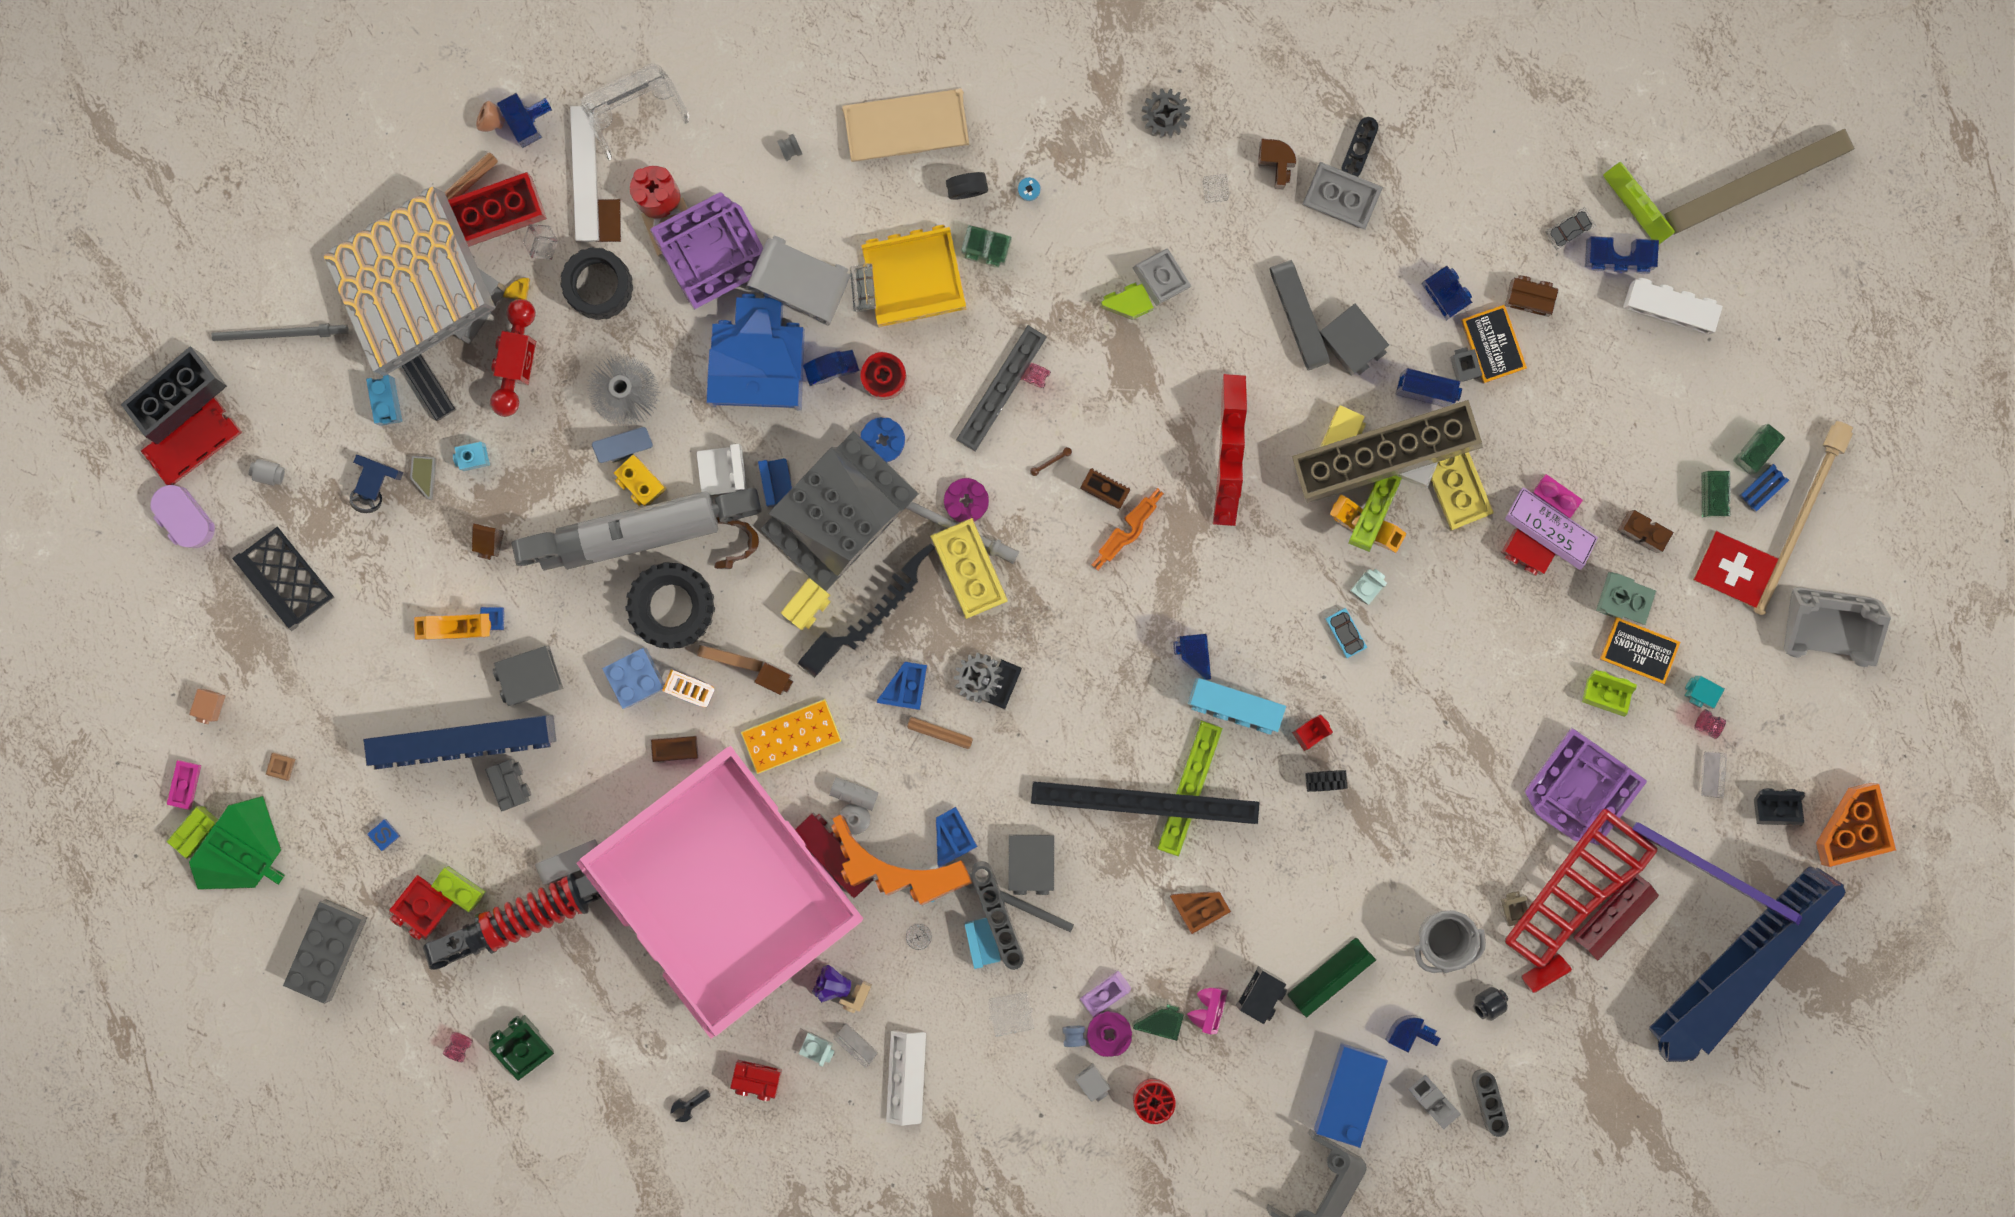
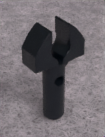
(689, 1105)

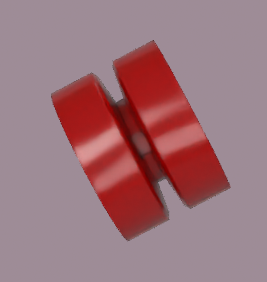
(1165, 1102)

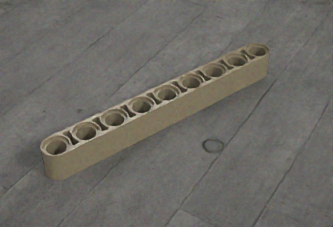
(1759, 181)

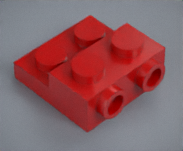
(419, 908)

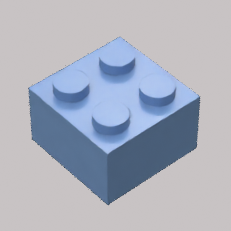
(634, 678)

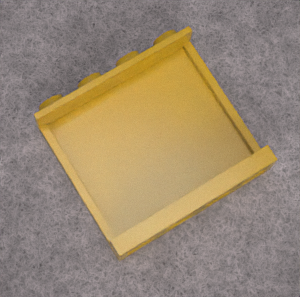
(914, 276)

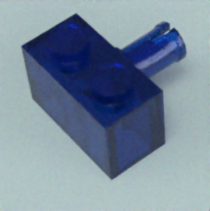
(522, 118)
(1447, 292)

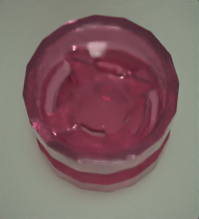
(1712, 725)
(457, 1047)

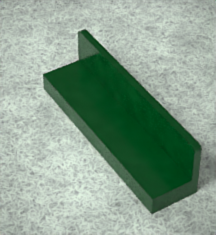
(1331, 977)

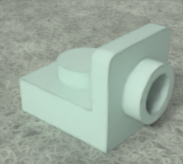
(1369, 585)
(817, 1049)

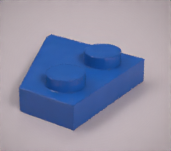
(905, 687)
(952, 837)

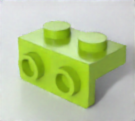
(1608, 692)

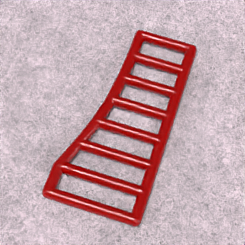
(1600, 895)

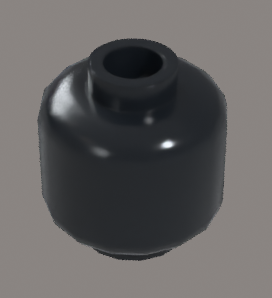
(1491, 1003)

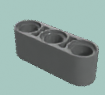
(1494, 1113)

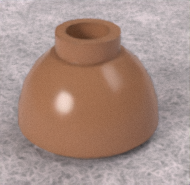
(489, 117)

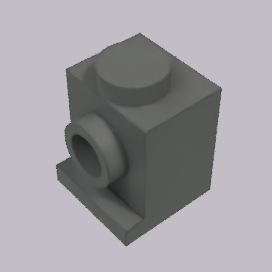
(1473, 370)

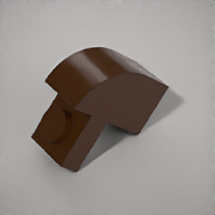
(1279, 155)

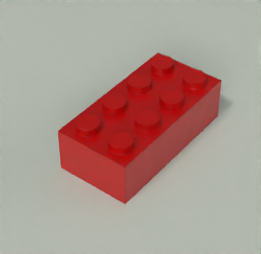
(498, 209)

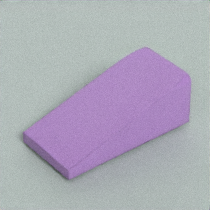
(1106, 993)

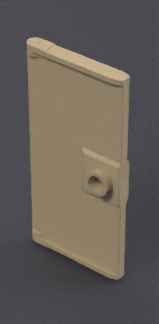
(906, 125)

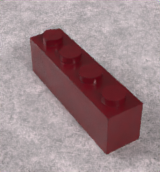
(827, 850)

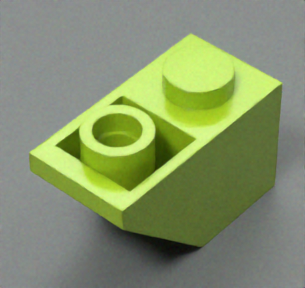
(1130, 303)

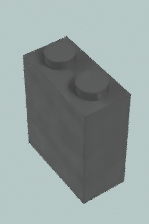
(1354, 340)
(527, 676)
(1031, 864)

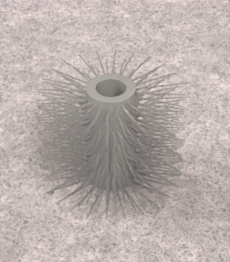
(628, 398)

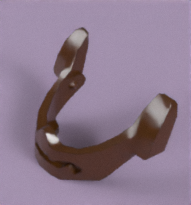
(752, 543)

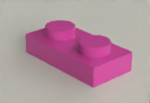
(184, 784)

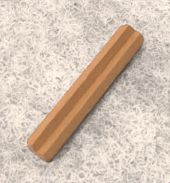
(471, 176)
(940, 733)

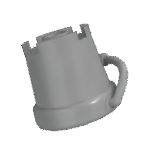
(1449, 942)

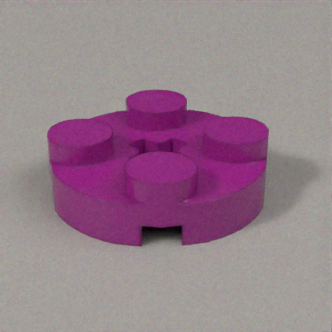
(975, 491)
(1122, 1033)

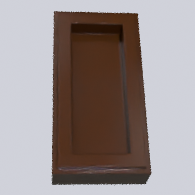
(674, 748)

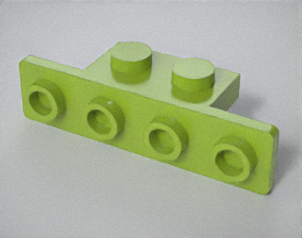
(1638, 203)

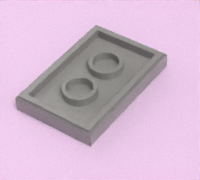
(1342, 195)

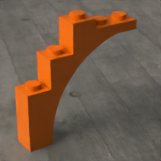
(926, 884)

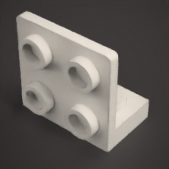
(722, 470)

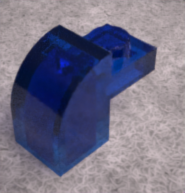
(830, 367)
(1407, 1028)

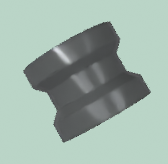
(789, 147)

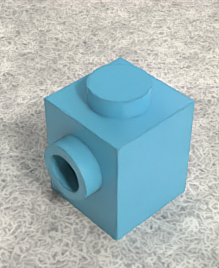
(471, 456)

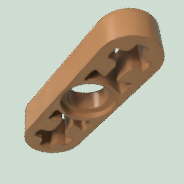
(729, 658)

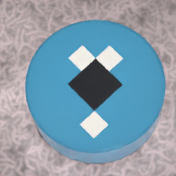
(1029, 189)

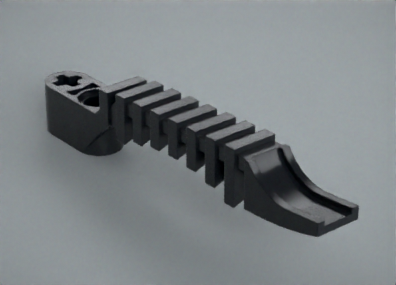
(827, 646)

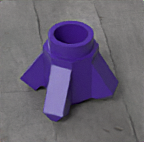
(831, 984)

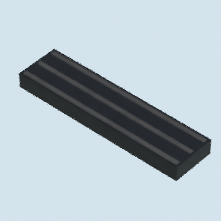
(429, 387)

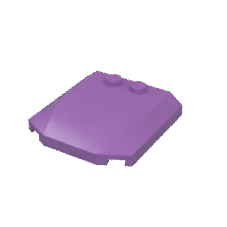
(709, 248)
(1579, 784)

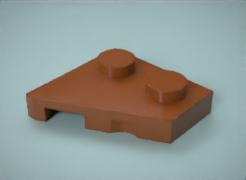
(1200, 908)

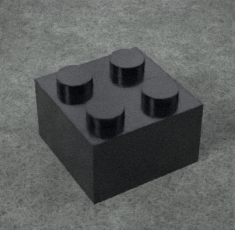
(1261, 995)

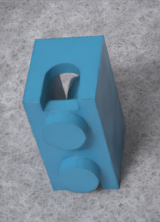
(384, 400)

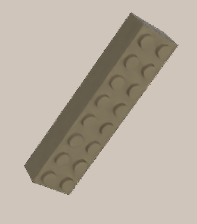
(1387, 451)

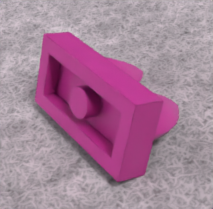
(1557, 496)
(1209, 1019)

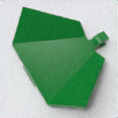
(238, 849)

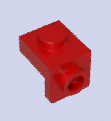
(1312, 732)

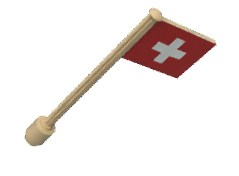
(1749, 572)

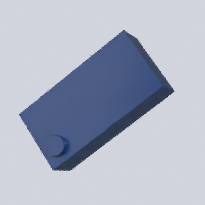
(1350, 1095)

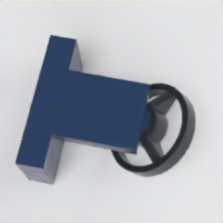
(370, 483)

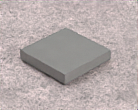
(1161, 276)

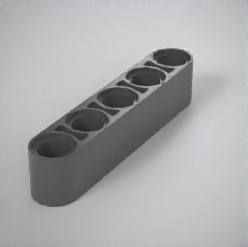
(1299, 315)
(997, 926)

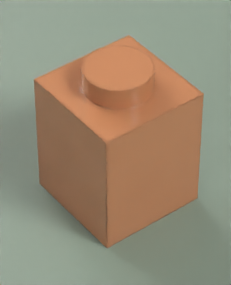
(207, 706)

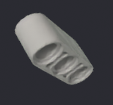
(563, 863)

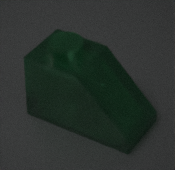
(1161, 1022)

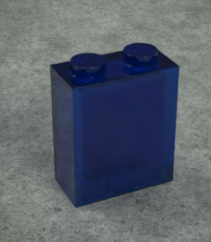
(1428, 388)

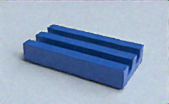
(1777, 475)

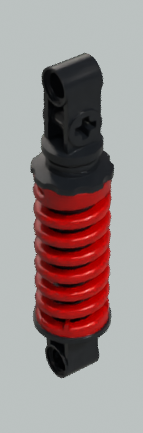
(514, 922)

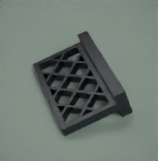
(267, 590)

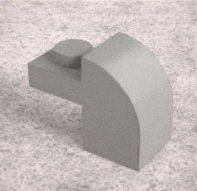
(1434, 1102)

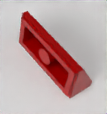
(1539, 978)

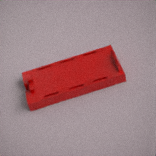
(190, 442)

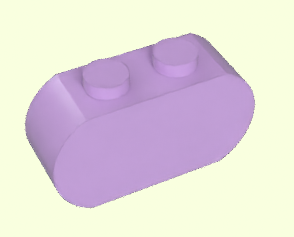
(182, 517)

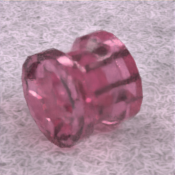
(1037, 375)

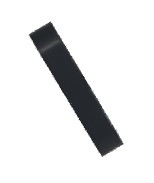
(1359, 131)

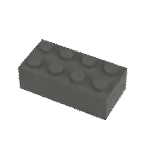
(325, 951)

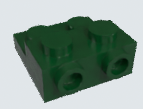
(520, 1047)

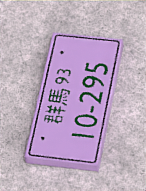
(1551, 528)

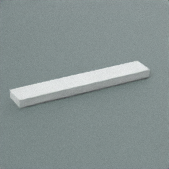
(584, 177)

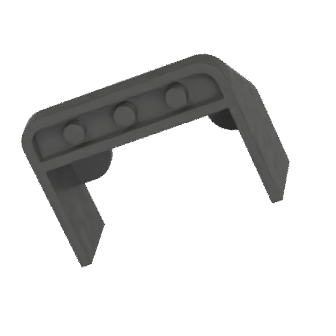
(1349, 1170)

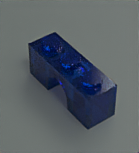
(1601, 255)

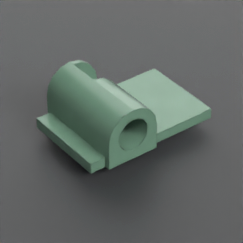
(1625, 598)

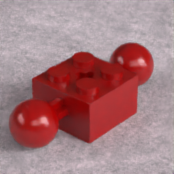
(513, 357)

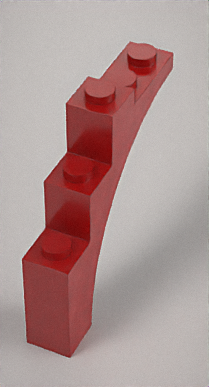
(1230, 449)

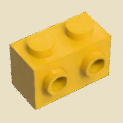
(639, 481)

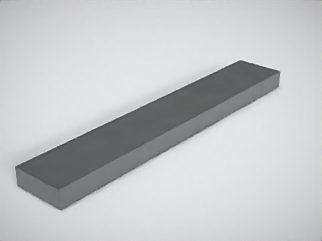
(1001, 388)

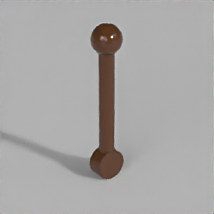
(1066, 452)

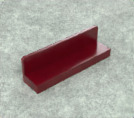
(1616, 916)

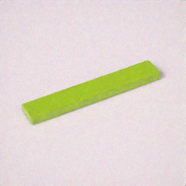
(1191, 784)

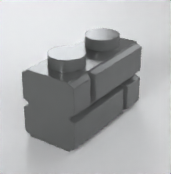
(508, 784)

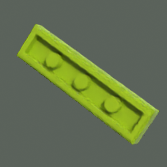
(1374, 512)

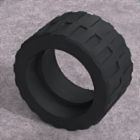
(577, 264)

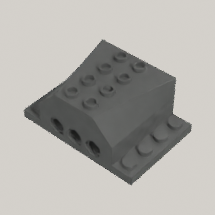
(838, 510)

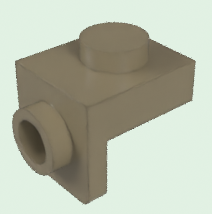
(1514, 907)

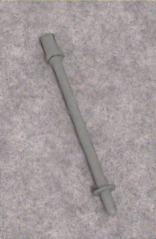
(994, 547)

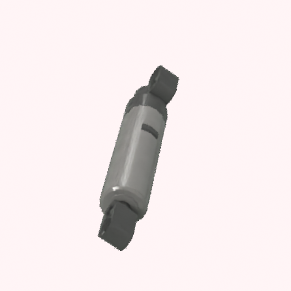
(634, 530)

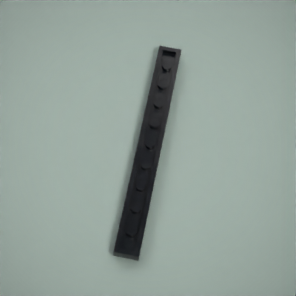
(1145, 802)

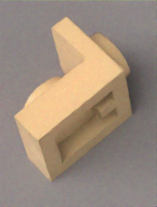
(860, 995)

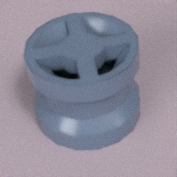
(1074, 1036)

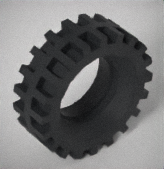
(640, 599)

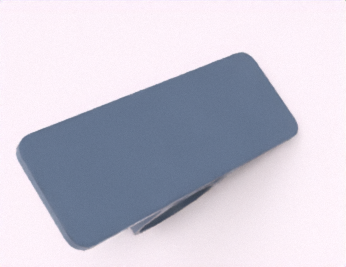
(622, 445)

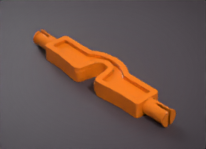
(1119, 538)

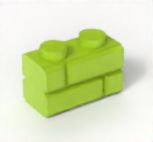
(192, 832)
(458, 888)

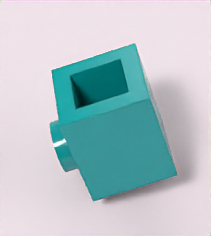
(1703, 692)

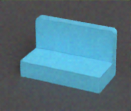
(981, 943)

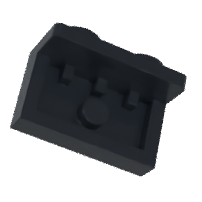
(1779, 807)

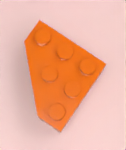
(1856, 828)

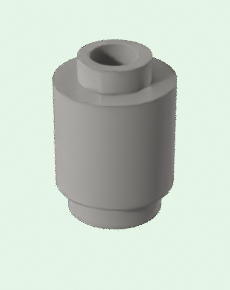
(266, 472)

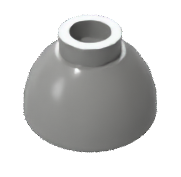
(856, 818)

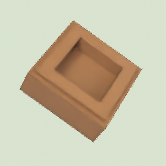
(280, 766)

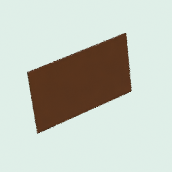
(609, 220)

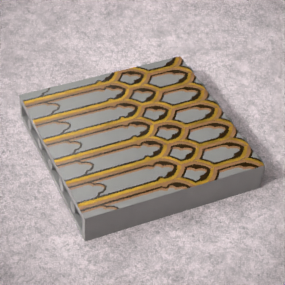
(409, 281)

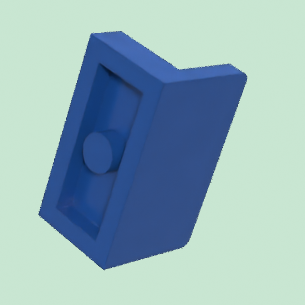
(775, 480)

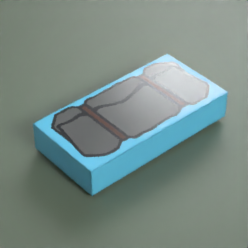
(1346, 633)

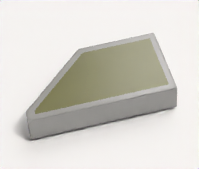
(423, 474)

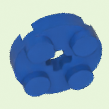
(888, 427)

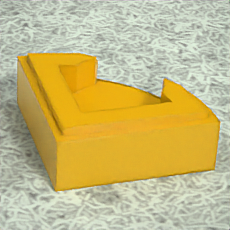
(517, 289)

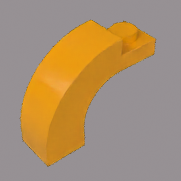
(1348, 513)
(452, 627)

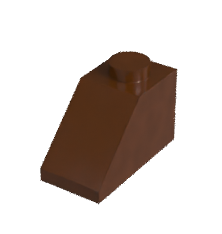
(486, 541)
(774, 679)

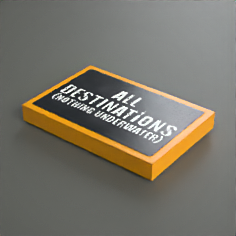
(1494, 343)
(1640, 650)

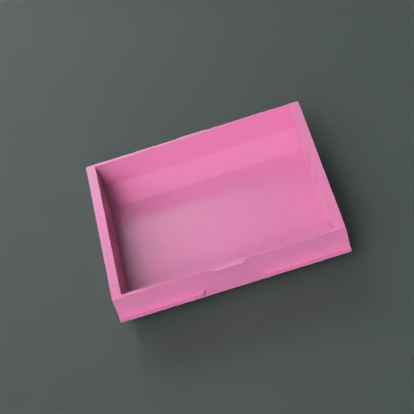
(720, 891)

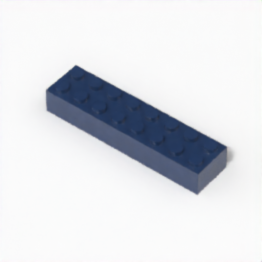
(453, 741)

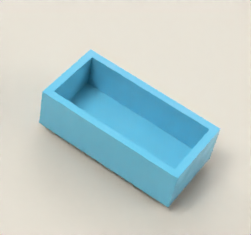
(1236, 704)

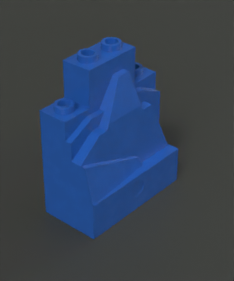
(756, 357)

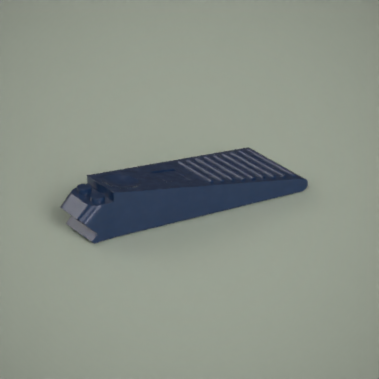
(1744, 970)

